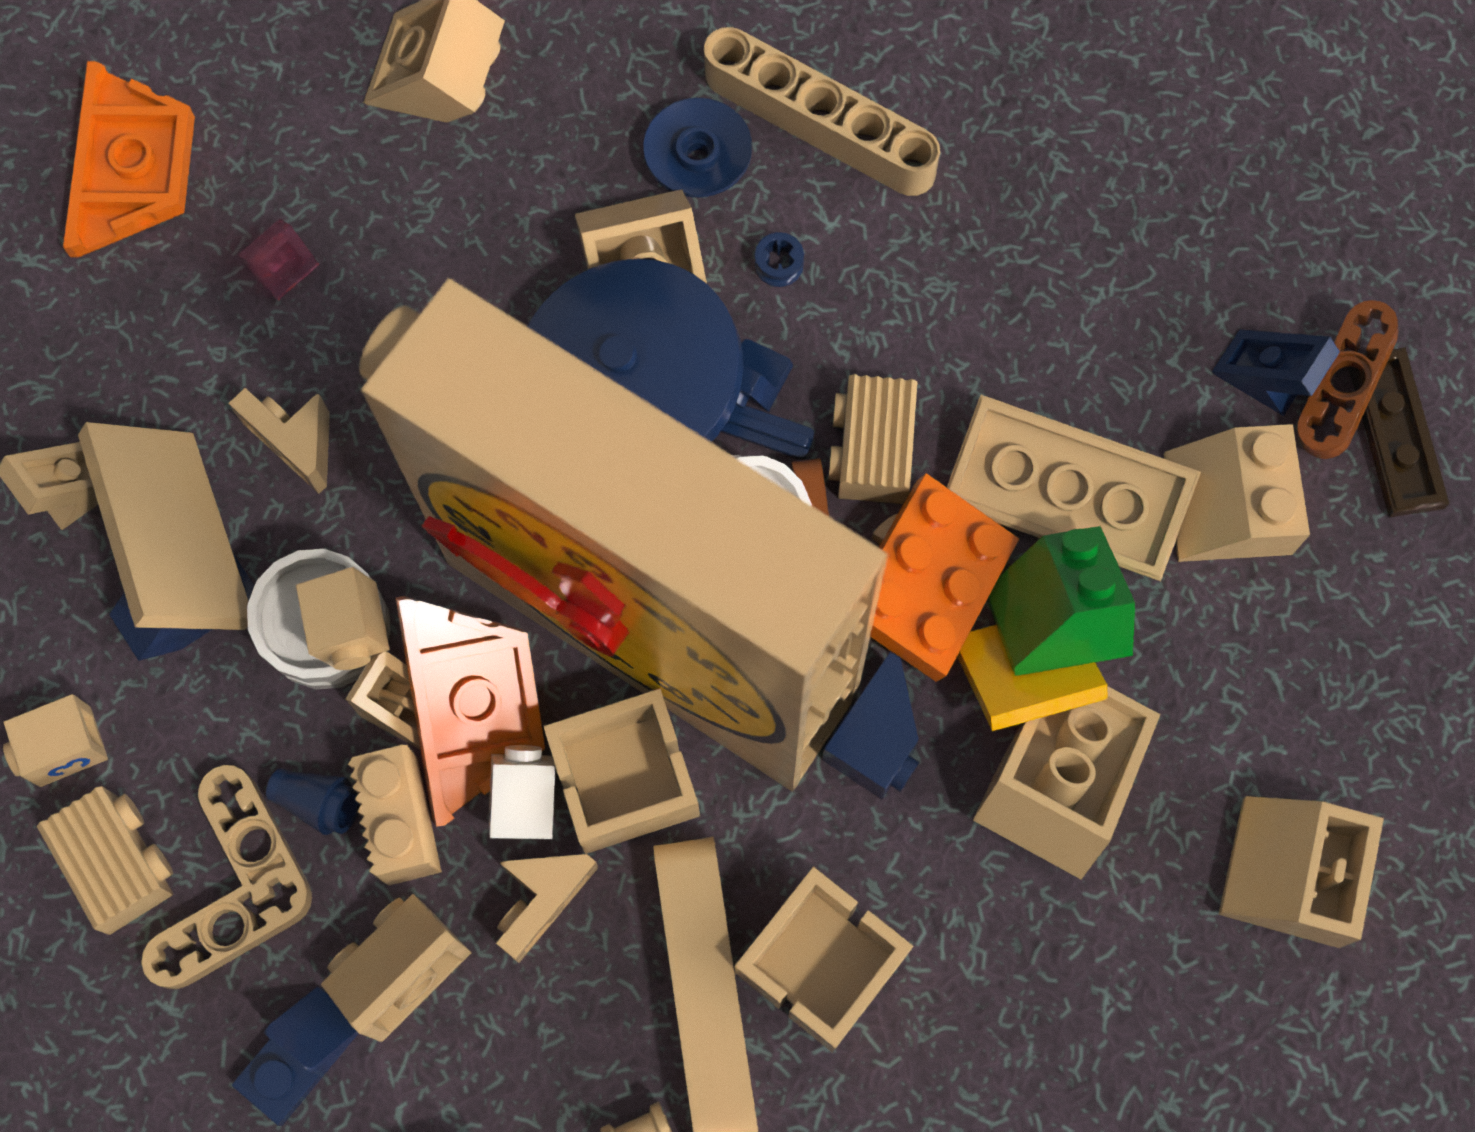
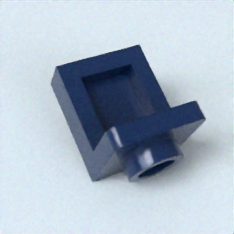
(762, 375)

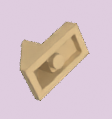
(296, 440)
(51, 481)
(554, 884)

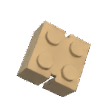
(622, 771)
(822, 959)

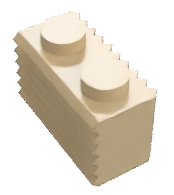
(876, 439)
(395, 815)
(107, 859)

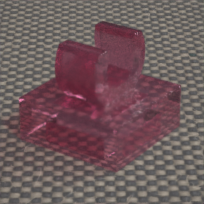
(279, 259)

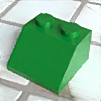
(1064, 604)

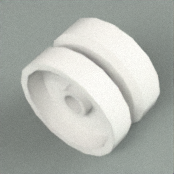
(277, 620)

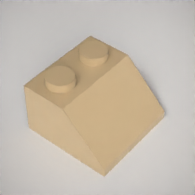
(436, 59)
(643, 229)
(1245, 496)
(393, 968)

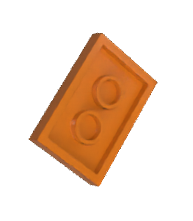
(937, 576)

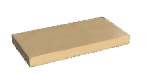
(1062, 479)
(164, 528)

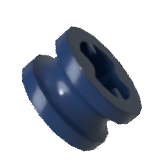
(777, 242)

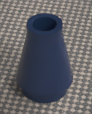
(316, 799)

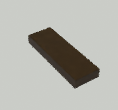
(1401, 440)

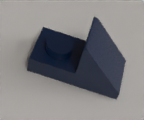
(1276, 365)
(296, 1057)

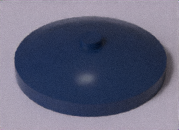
(653, 335)

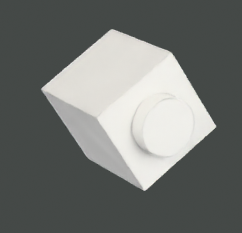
(521, 793)

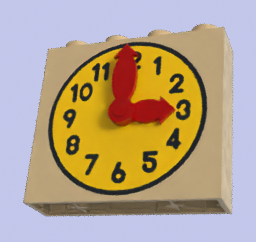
(626, 530)

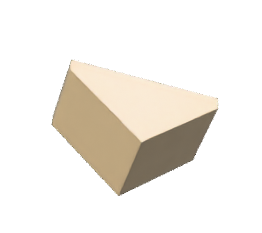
(385, 697)

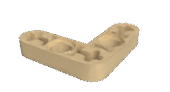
(256, 881)

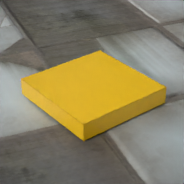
(1026, 697)

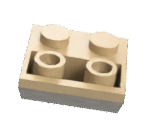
(1302, 868)

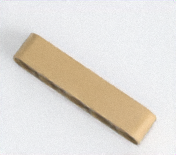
(810, 90)
(704, 987)

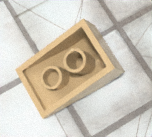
(1069, 780)

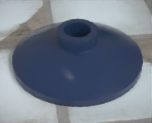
(697, 126)

